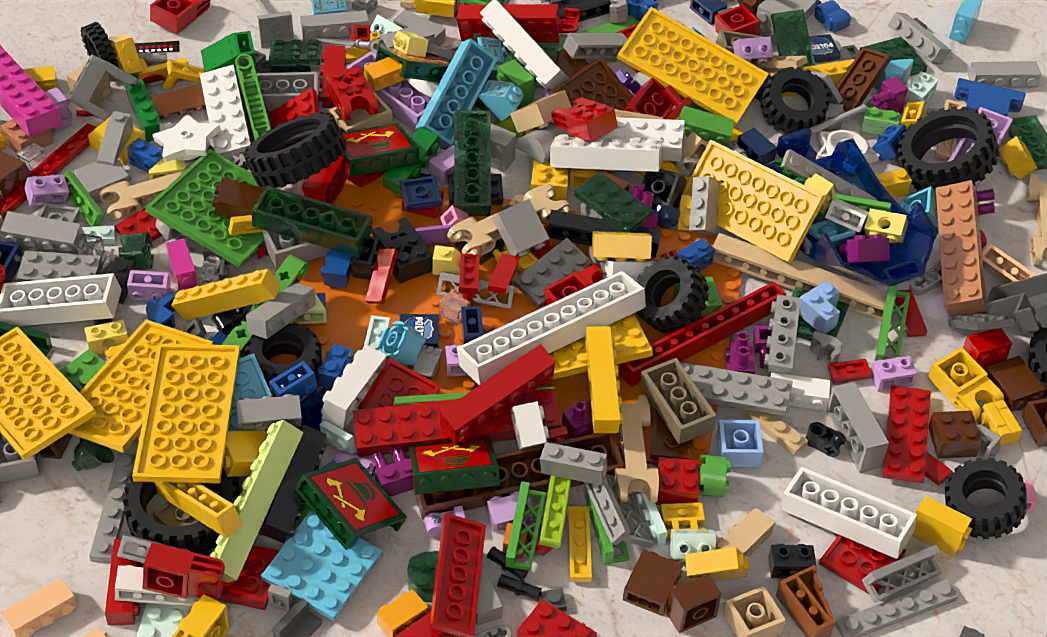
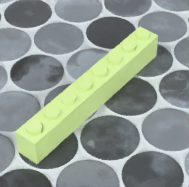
(257, 496)

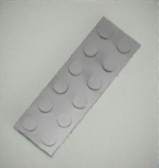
(741, 389)

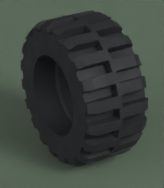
(799, 82)
(687, 304)
(288, 340)
(988, 475)

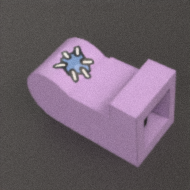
(435, 520)

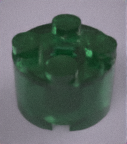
(137, 249)
(422, 574)

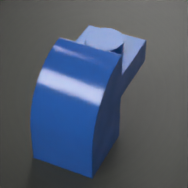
(162, 311)

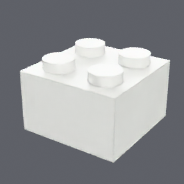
(528, 425)

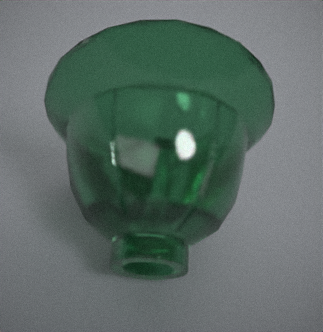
(90, 455)

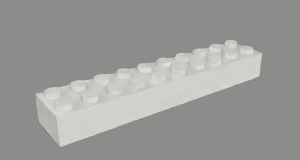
(552, 325)

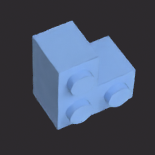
(819, 306)

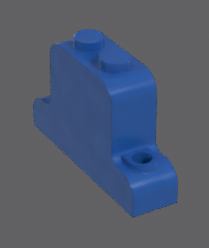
(989, 97)

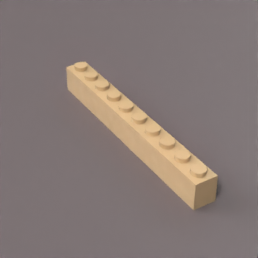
(765, 265)

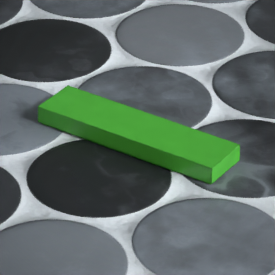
(83, 200)

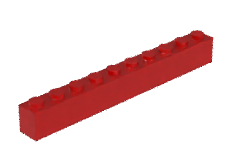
(705, 331)

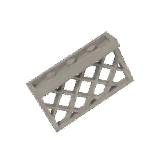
(614, 518)

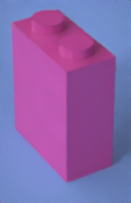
(181, 265)

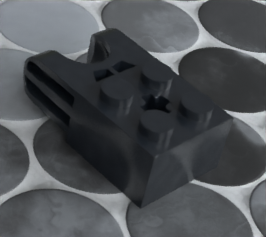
(413, 255)

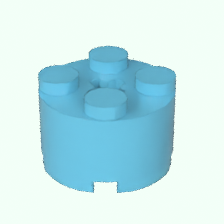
(401, 343)

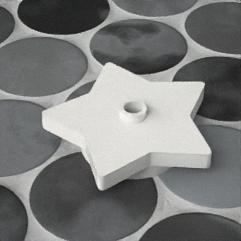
(186, 139)
(829, 141)

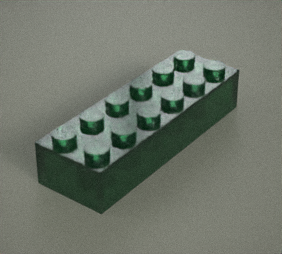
(472, 162)
(312, 221)

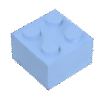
(740, 442)

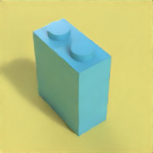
(965, 20)

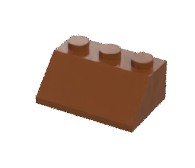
(179, 101)

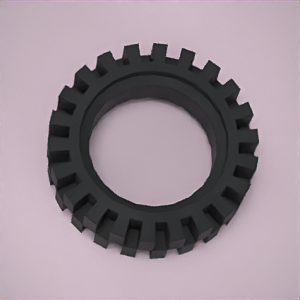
(97, 43)

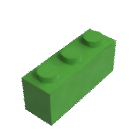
(707, 125)

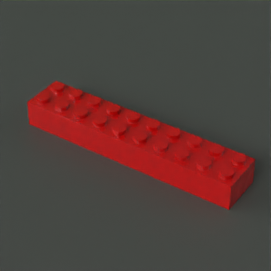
(419, 423)

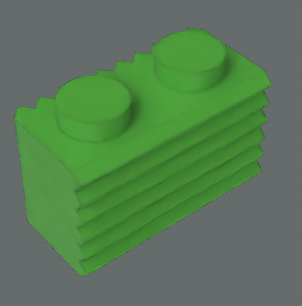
(877, 121)

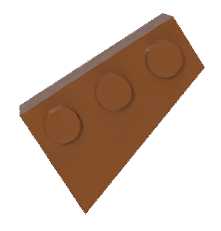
(806, 603)

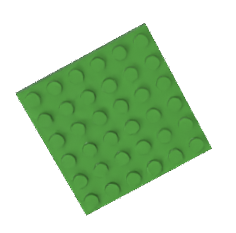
(189, 209)

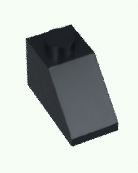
(121, 270)

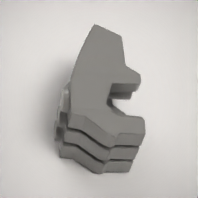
(618, 11)
(826, 347)
(428, 361)

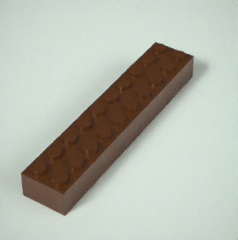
(517, 467)

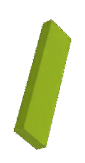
(555, 512)

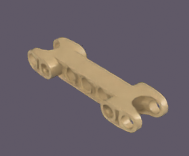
(1037, 192)
(133, 198)
(483, 234)
(635, 474)

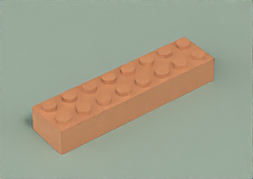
(960, 249)

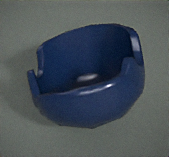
(667, 216)

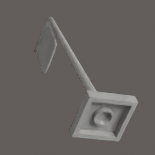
(274, 26)

